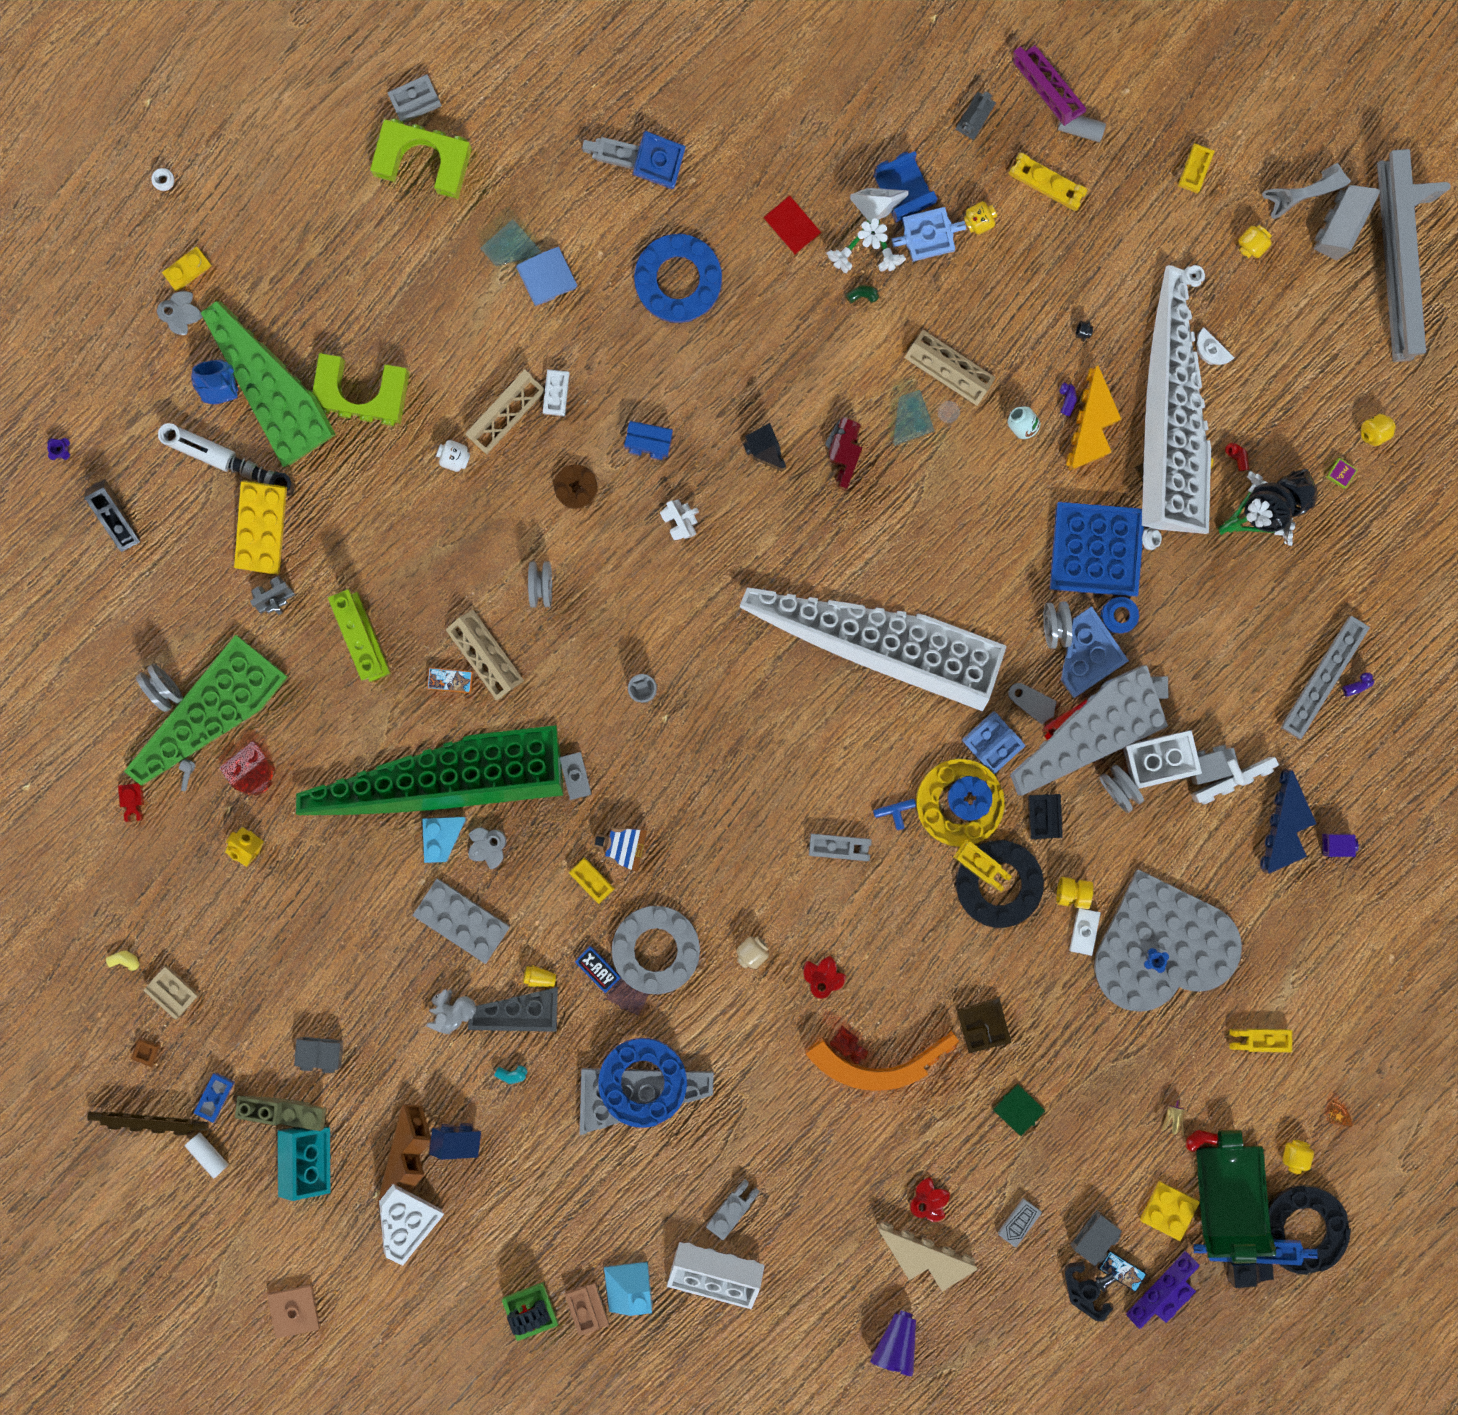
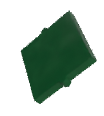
(1019, 1110)

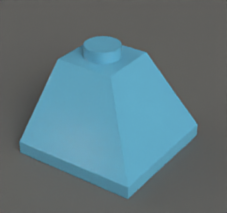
(629, 1289)

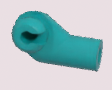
(511, 1077)

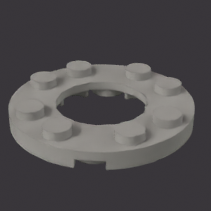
(660, 981)

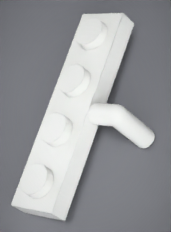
(1239, 777)

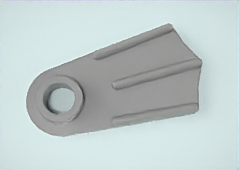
(1033, 702)

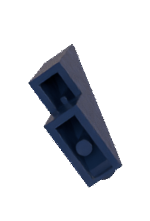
(1290, 817)

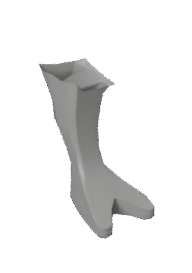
(1332, 179)

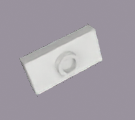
(556, 392)
(1084, 931)

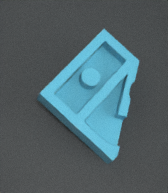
(440, 837)

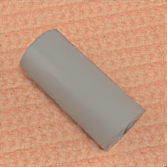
(1084, 128)

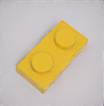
(186, 269)

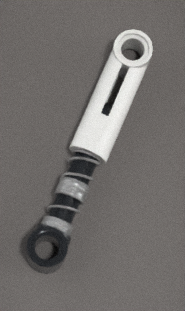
(221, 457)

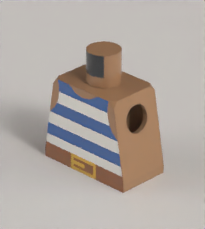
(623, 846)

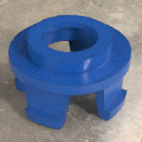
(1108, 610)

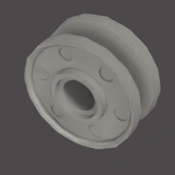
(540, 584)
(1057, 625)
(159, 687)
(1121, 788)

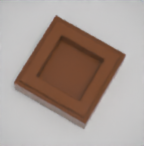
(145, 1052)

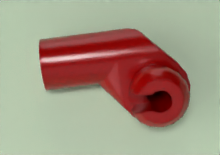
(1197, 1138)

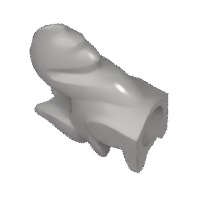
(448, 1016)

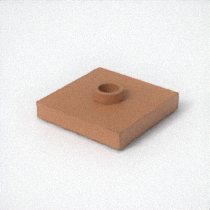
(293, 1311)

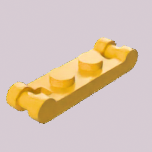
(1047, 182)

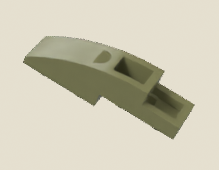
(280, 1111)

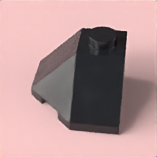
(764, 447)

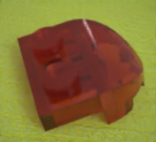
(249, 770)

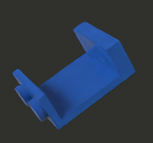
(905, 175)

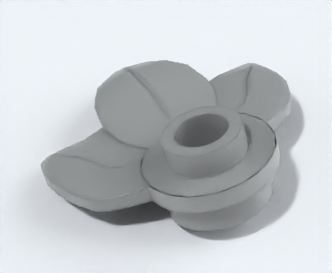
(182, 313)
(485, 849)

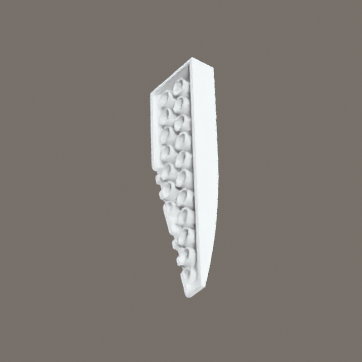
(1175, 436)
(894, 644)

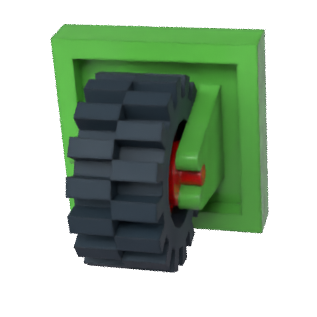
(530, 1311)

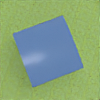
(546, 276)
(993, 742)

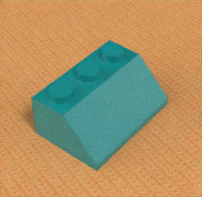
(303, 1163)

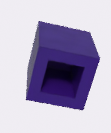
(1339, 845)

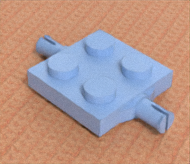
(928, 234)

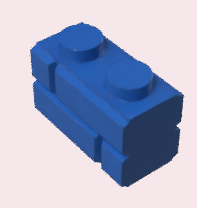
(648, 439)

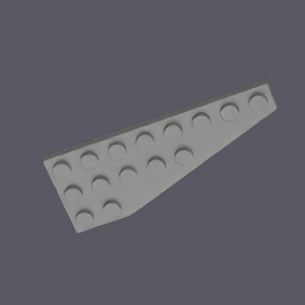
(1109, 721)

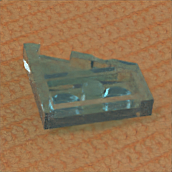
(509, 245)
(911, 418)

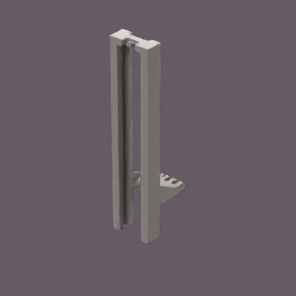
(1401, 256)

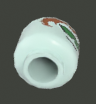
(1023, 422)

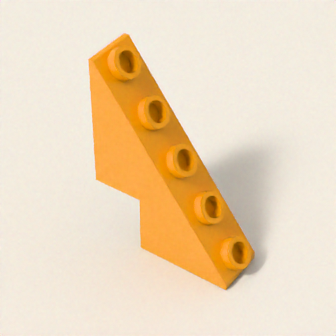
(1097, 413)

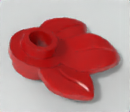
(823, 974)
(932, 1199)

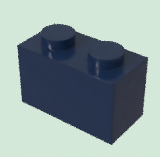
(455, 1142)

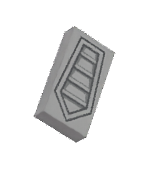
(1019, 1222)

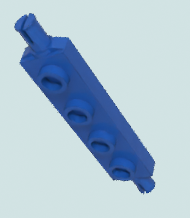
(1287, 1252)

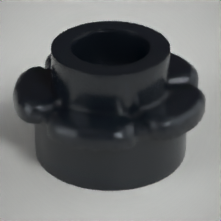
(1084, 330)

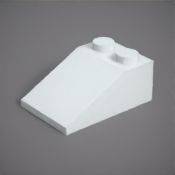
(1162, 759)

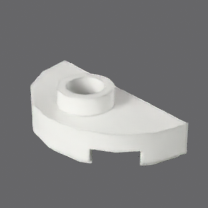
(1211, 350)

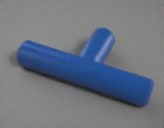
(895, 809)

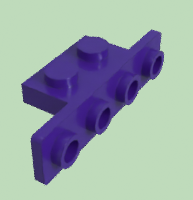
(1166, 1294)

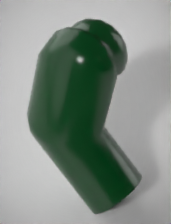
(863, 291)

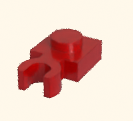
(130, 797)

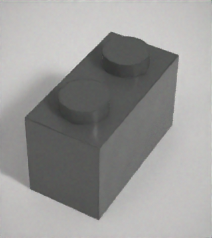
(1096, 1238)

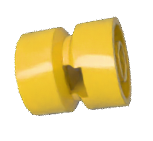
(1075, 893)

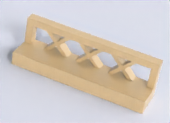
(948, 369)
(499, 406)
(486, 652)

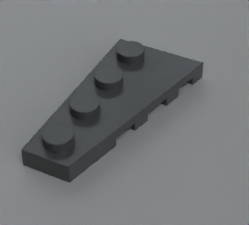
(521, 1013)

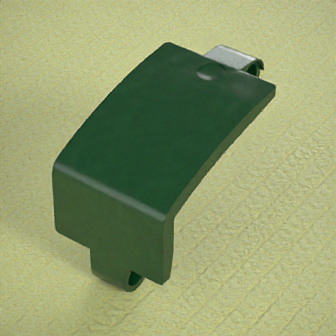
(1234, 1200)

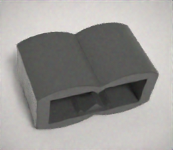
(318, 1053)

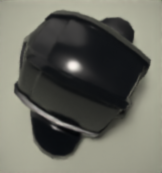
(1302, 488)

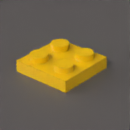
(1169, 1210)

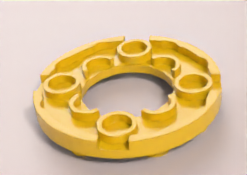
(929, 811)

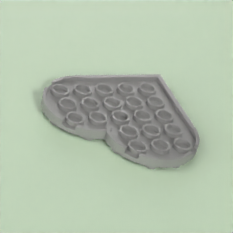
(1152, 914)

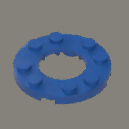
(678, 309)
(641, 1114)

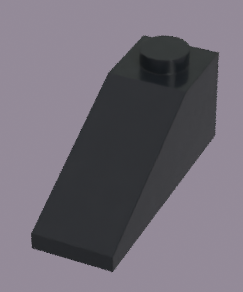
(111, 515)

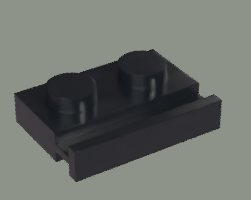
(1045, 816)

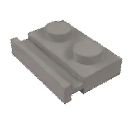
(414, 99)

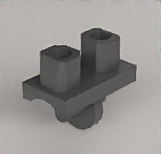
(272, 599)

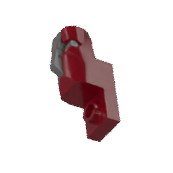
(843, 451)

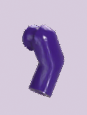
(1366, 682)

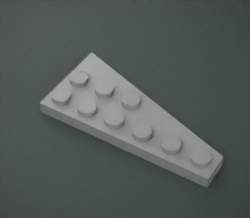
(638, 1086)

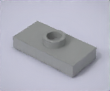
(575, 775)

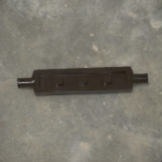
(138, 1122)

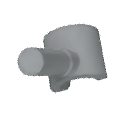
(188, 767)

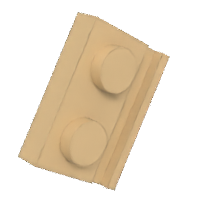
(171, 992)

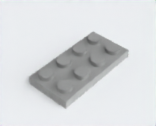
(461, 920)

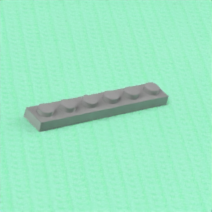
(1325, 677)

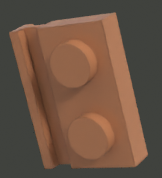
(587, 1309)

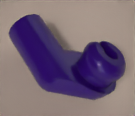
(1070, 398)

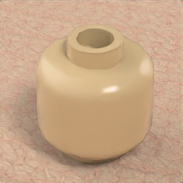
(752, 952)

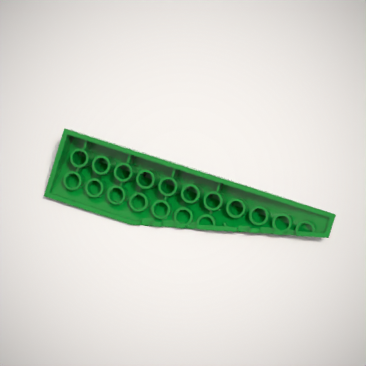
(459, 774)

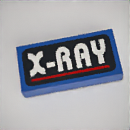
(597, 969)

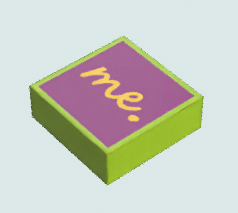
(1341, 473)

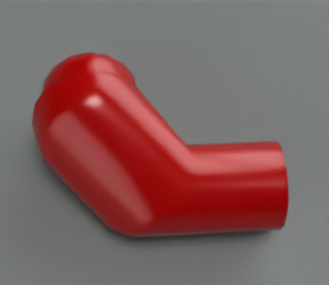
(1239, 454)

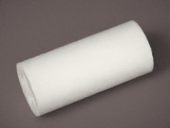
(206, 1155)

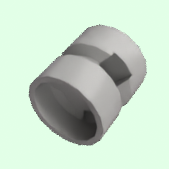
(642, 688)

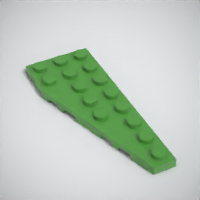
(278, 399)
(224, 697)

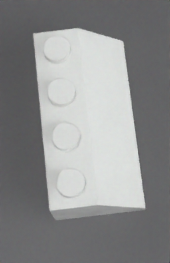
(716, 1275)

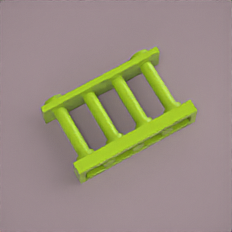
(359, 635)

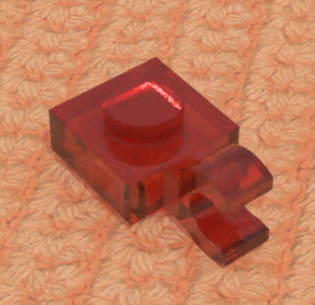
(846, 1044)

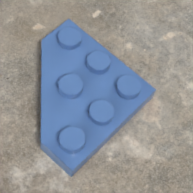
(1091, 653)

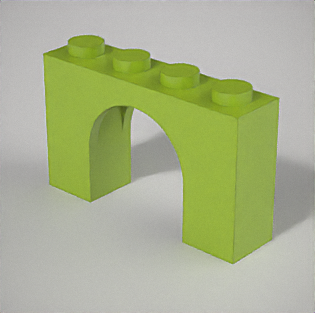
(398, 138)
(386, 406)

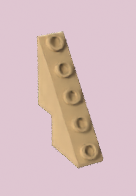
(919, 1255)

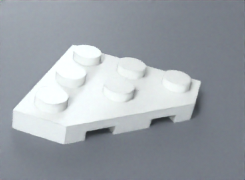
(405, 1222)

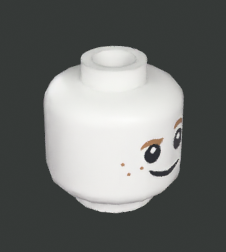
(453, 455)

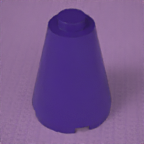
(897, 1345)

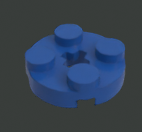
(960, 790)

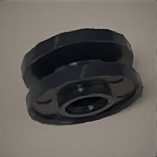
(1280, 504)

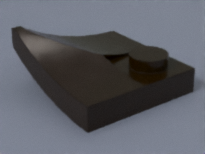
(984, 1025)

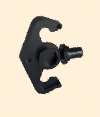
(1085, 1292)

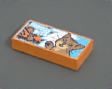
(450, 680)

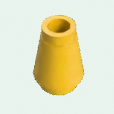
(538, 977)

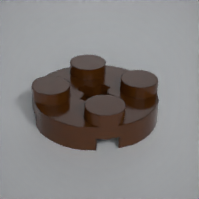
(564, 492)

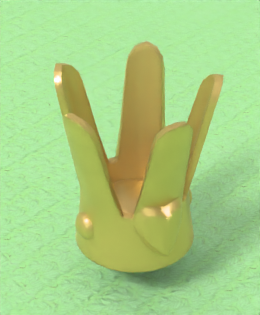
(1177, 1114)

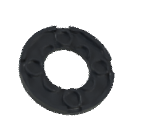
(1022, 906)
(1334, 1215)

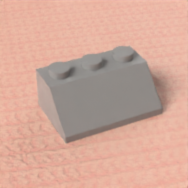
(1345, 221)

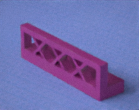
(1045, 88)

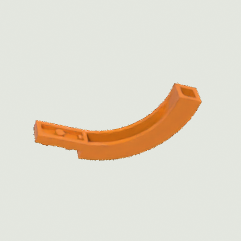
(878, 1078)

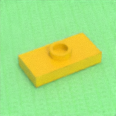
(1196, 168)
(591, 880)

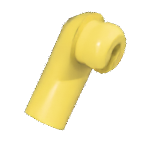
(125, 958)

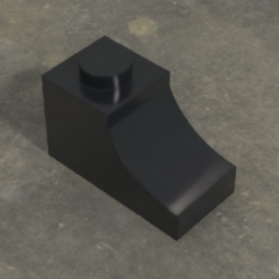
(1248, 1274)

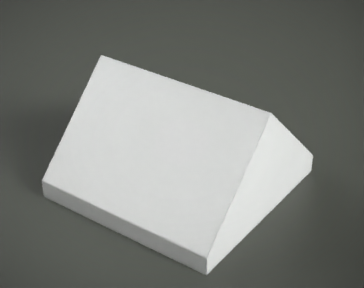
(877, 202)

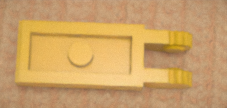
(981, 864)
(1263, 1040)

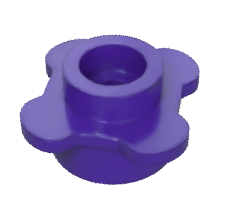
(52, 447)

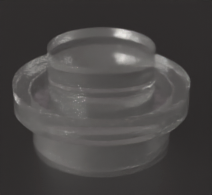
(948, 412)

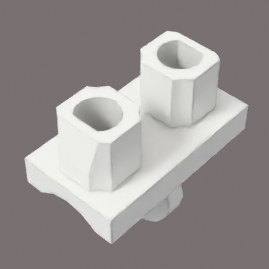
(684, 518)

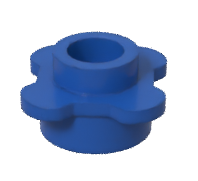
(1162, 960)

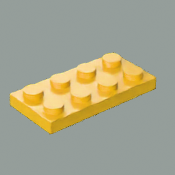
(260, 527)

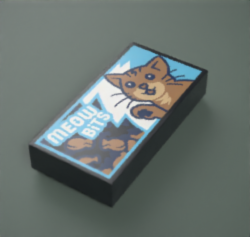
(1123, 1270)

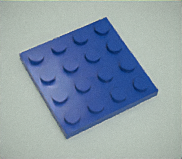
(1096, 549)

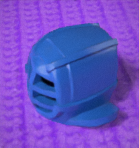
(214, 381)

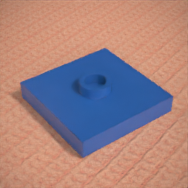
(658, 160)

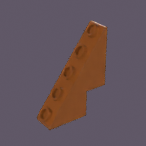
(409, 1141)

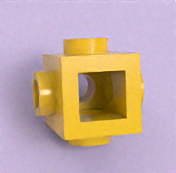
(243, 846)

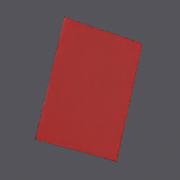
(792, 225)

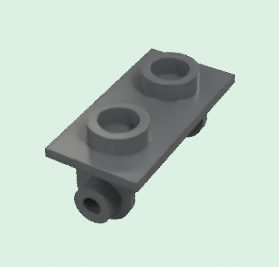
(976, 115)

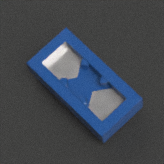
(214, 1097)

